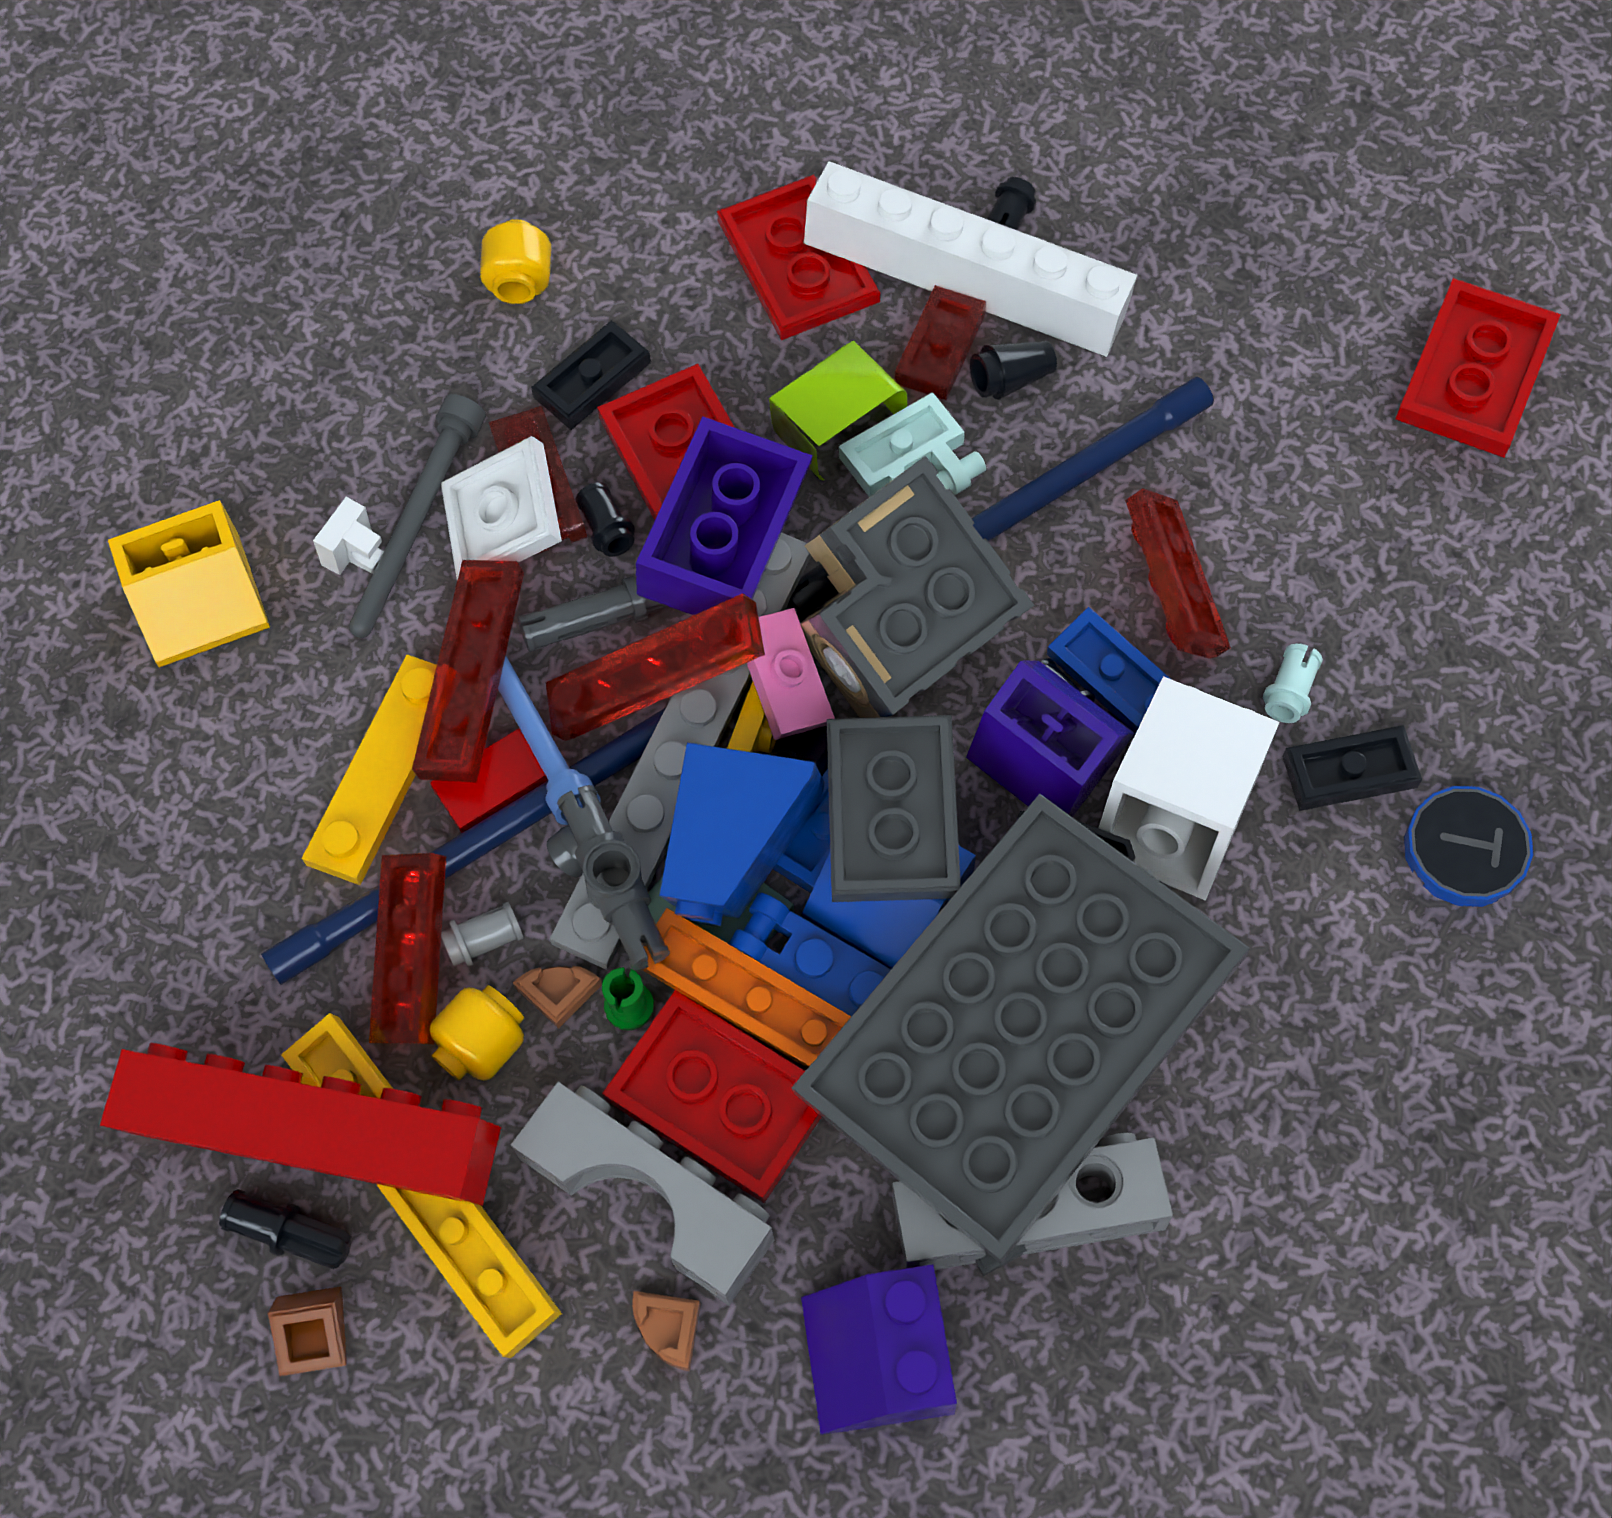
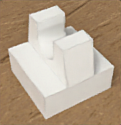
(348, 539)

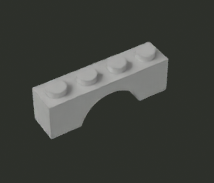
(579, 1144)

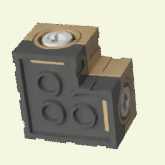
(911, 593)

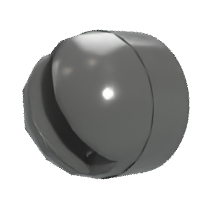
(562, 851)

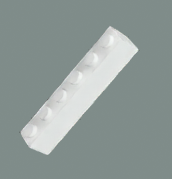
(965, 253)

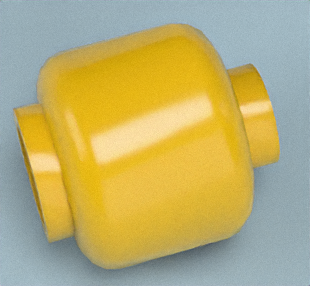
(515, 261)
(476, 1033)

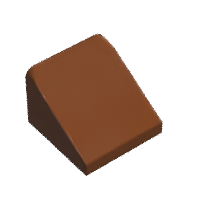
(308, 1331)

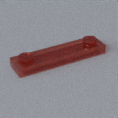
(655, 667)
(468, 671)

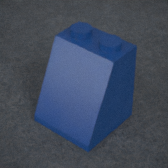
(732, 827)

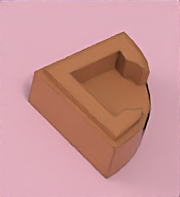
(558, 990)
(667, 1326)

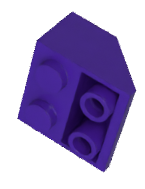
(1046, 739)

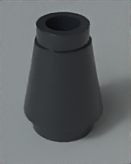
(1009, 367)

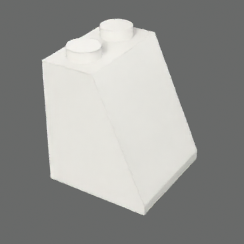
(1187, 784)

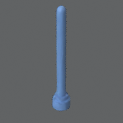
(559, 775)

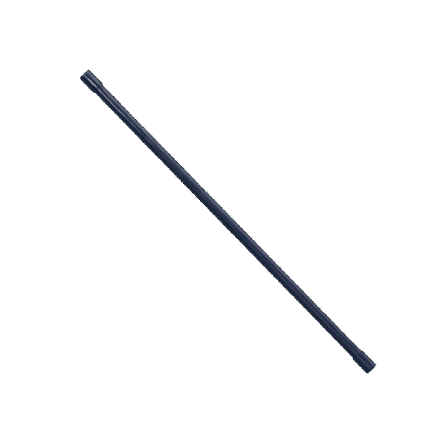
(319, 939)

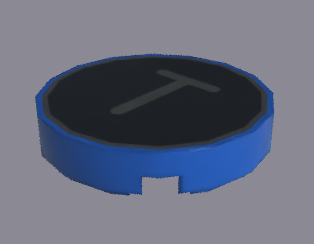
(1468, 846)

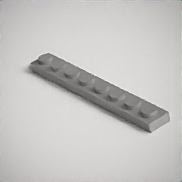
(650, 797)

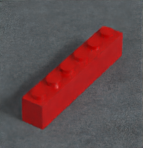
(303, 1125)

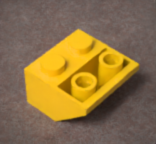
(189, 583)

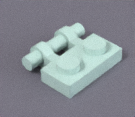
(906, 438)

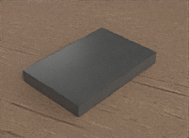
(892, 809)

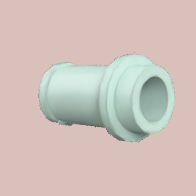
(1292, 685)

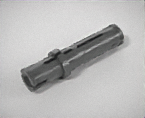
(586, 615)

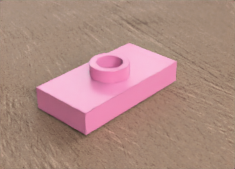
(788, 678)

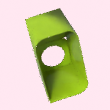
(832, 399)

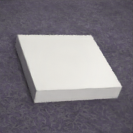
(502, 506)

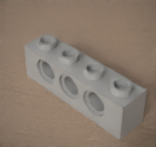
(1136, 1207)

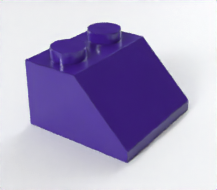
(879, 1351)

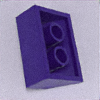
(719, 518)

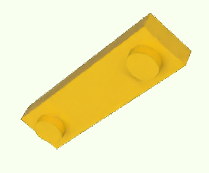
(375, 779)

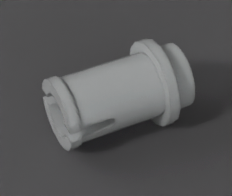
(481, 934)

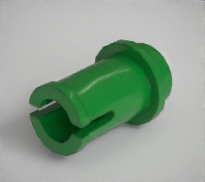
(633, 1011)

